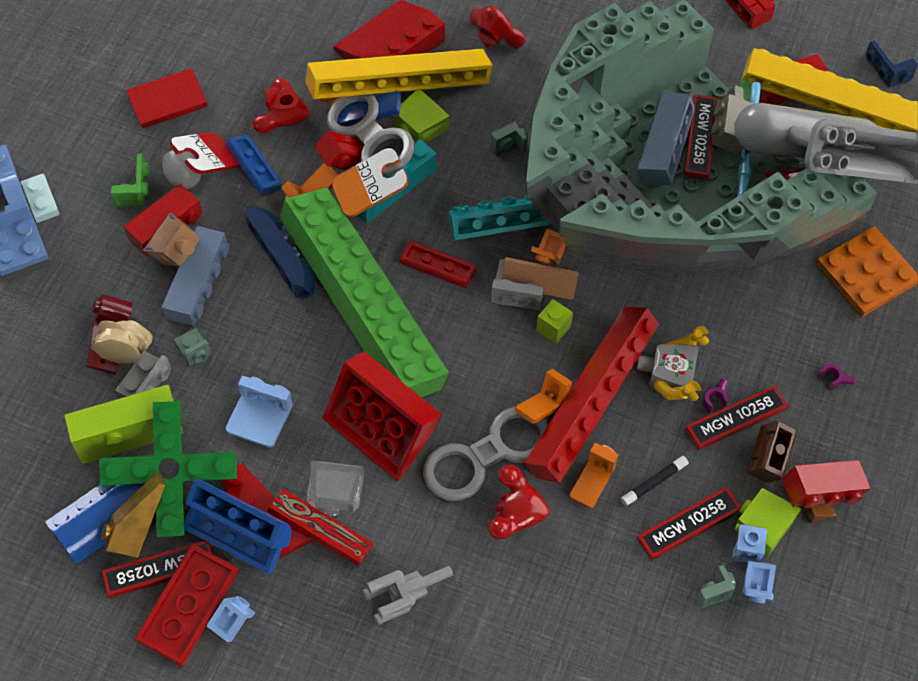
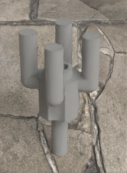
(402, 590)

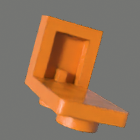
(322, 178)
(550, 249)
(553, 393)
(595, 475)

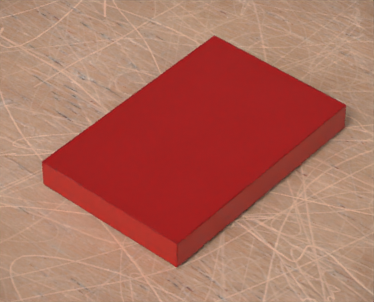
(167, 98)

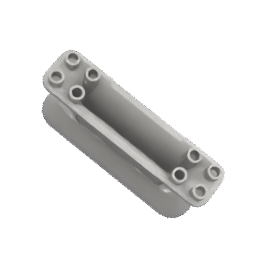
(829, 142)

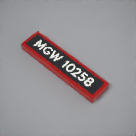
(700, 138)
(736, 417)
(688, 523)
(145, 571)

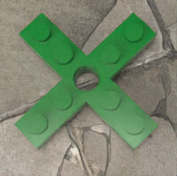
(168, 446)

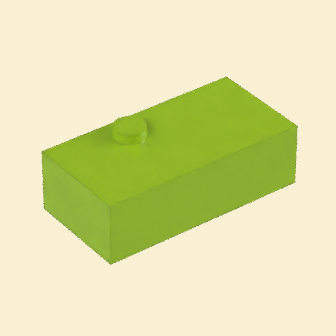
(115, 425)

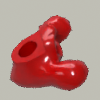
(494, 26)
(284, 108)
(519, 507)

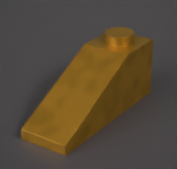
(132, 520)

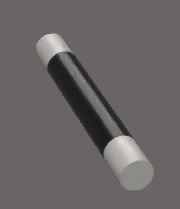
(653, 481)

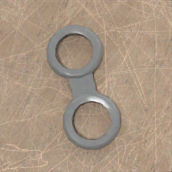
(369, 131)
(481, 455)

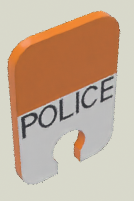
(365, 184)

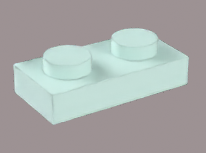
(40, 198)

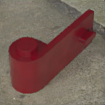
(106, 309)

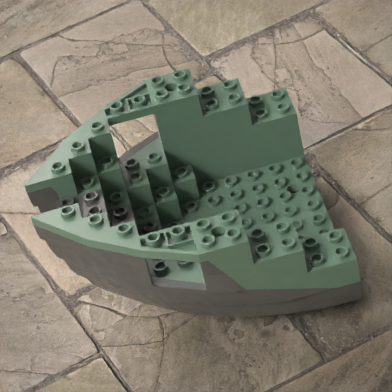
(595, 133)

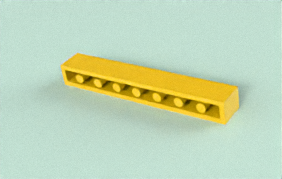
(397, 73)
(830, 91)

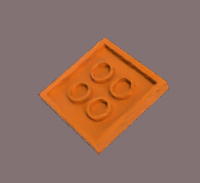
(868, 271)

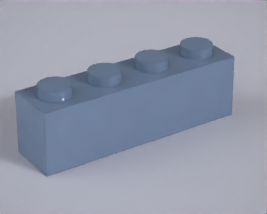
(666, 139)
(195, 278)

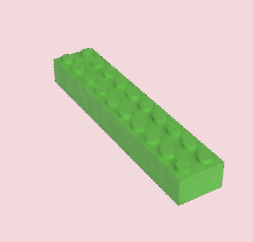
(362, 291)

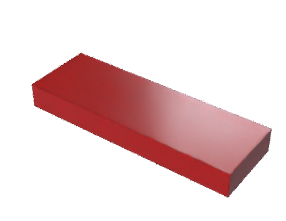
(438, 264)

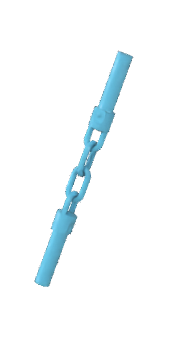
(745, 168)

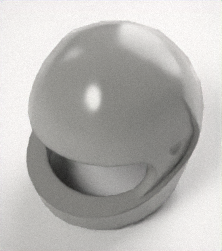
(177, 171)

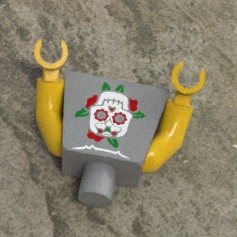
(675, 365)

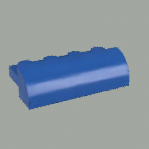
(82, 522)
(236, 526)

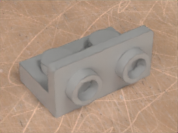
(144, 375)

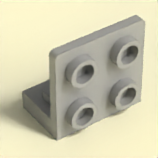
(515, 294)

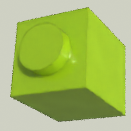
(554, 321)

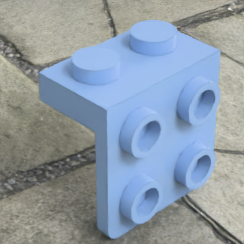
(259, 412)

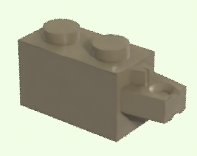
(726, 115)

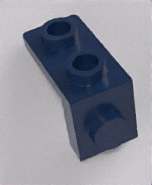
(890, 73)

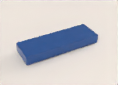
(353, 113)
(253, 164)

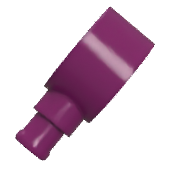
(837, 372)
(718, 391)

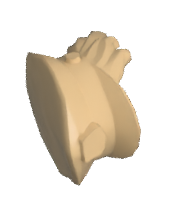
(121, 341)

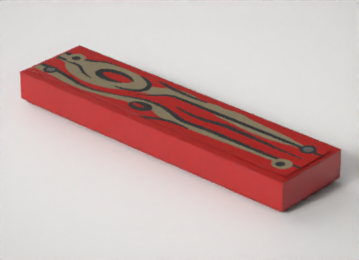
(320, 527)

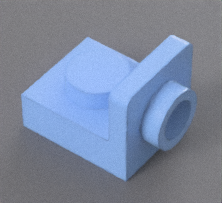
(749, 544)
(230, 617)

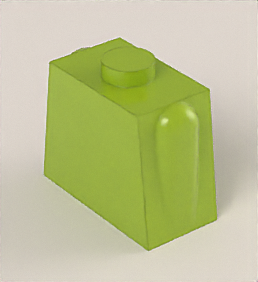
(422, 117)
(770, 513)

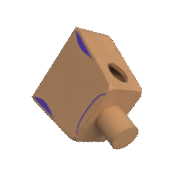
(172, 242)

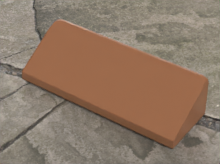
(554, 280)

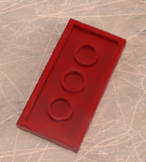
(187, 605)

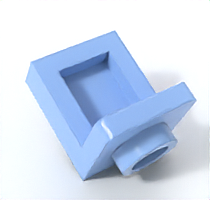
(759, 581)

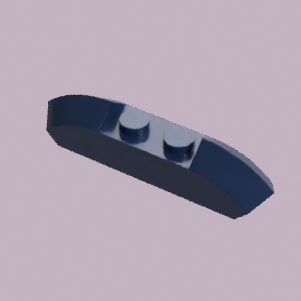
(287, 260)

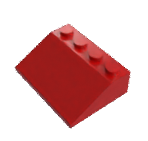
(394, 32)
(380, 415)

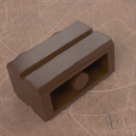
(771, 451)

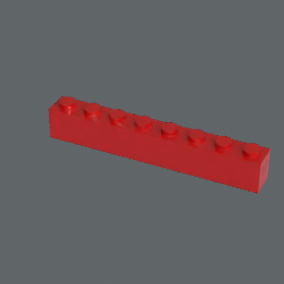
(591, 394)

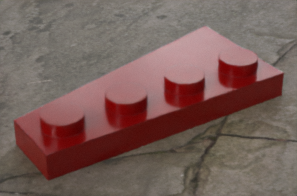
(251, 491)

